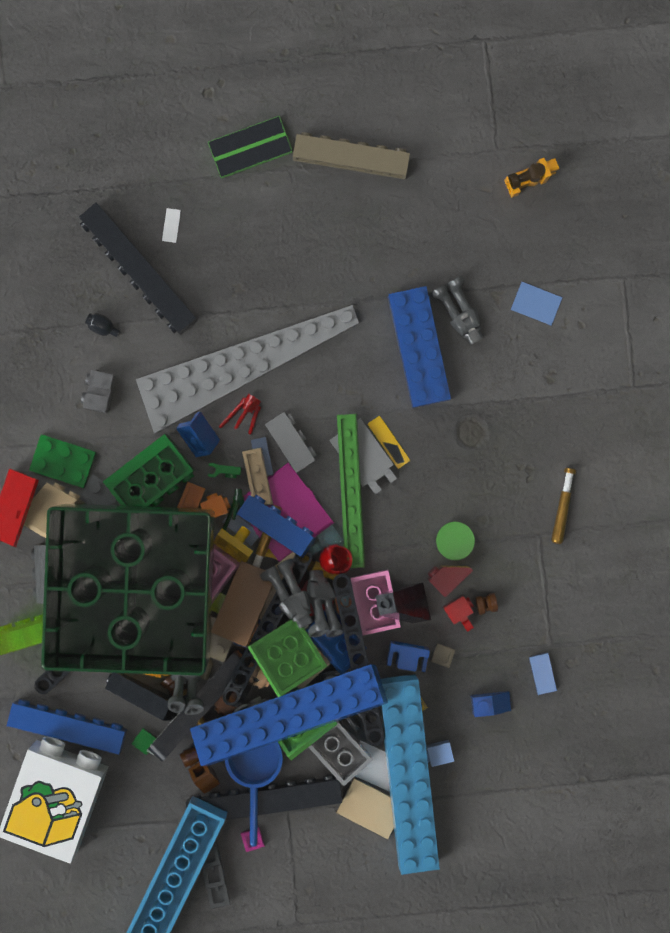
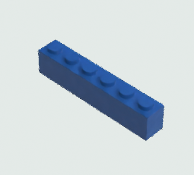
(67, 727)

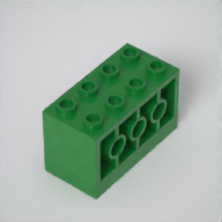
(146, 463)

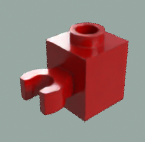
(459, 610)

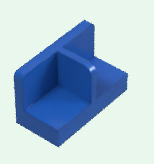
(198, 435)

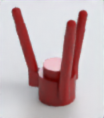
(250, 404)

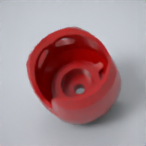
(335, 559)

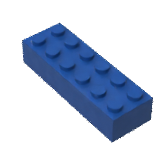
(419, 347)

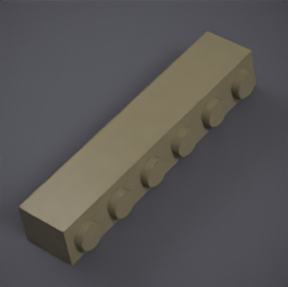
(351, 156)

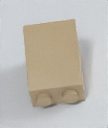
(47, 497)

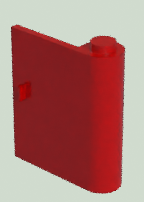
(15, 504)

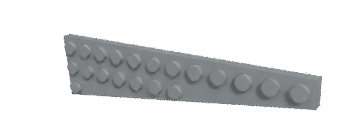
(199, 382)

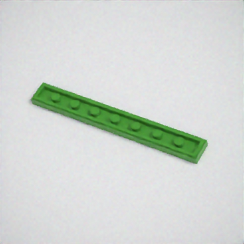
(351, 488)

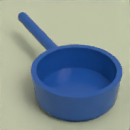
(255, 771)

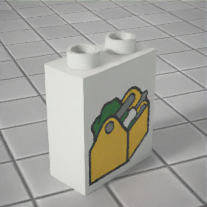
(53, 799)

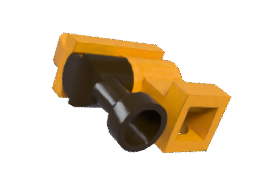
(532, 176)

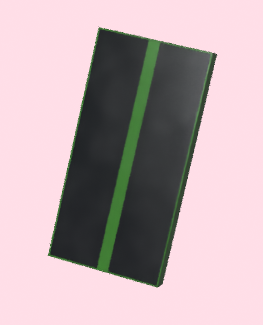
(250, 147)

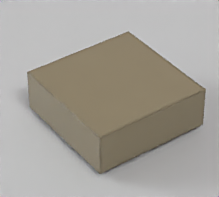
(443, 655)

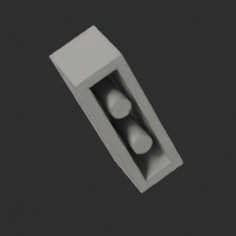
(291, 441)

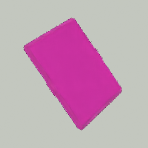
(297, 502)

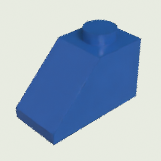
(490, 703)

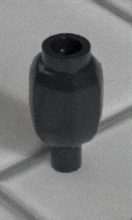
(101, 325)

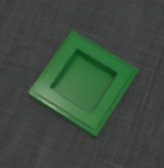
(144, 740)

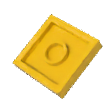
(234, 545)

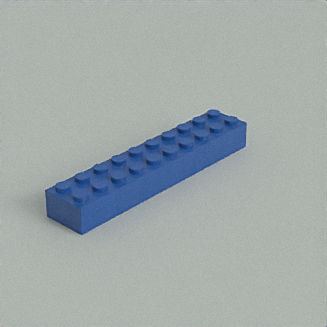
(289, 715)

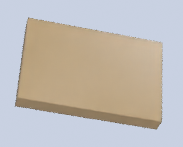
(368, 808)

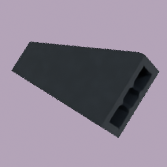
(405, 604)
(140, 695)

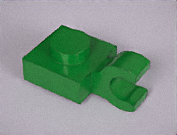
(229, 471)

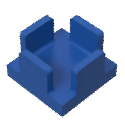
(408, 655)

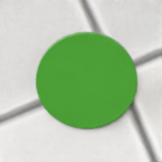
(455, 540)

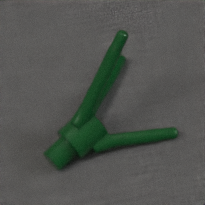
(238, 501)

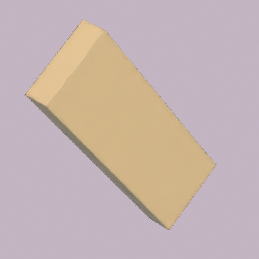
(257, 474)

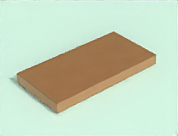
(242, 605)

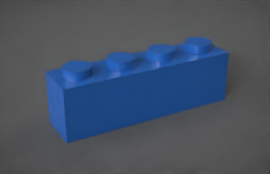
(276, 526)

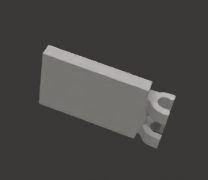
(373, 459)

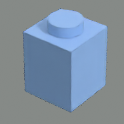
(439, 753)

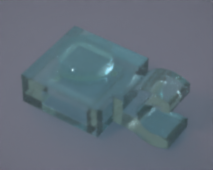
(327, 537)

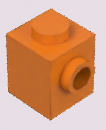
(217, 503)

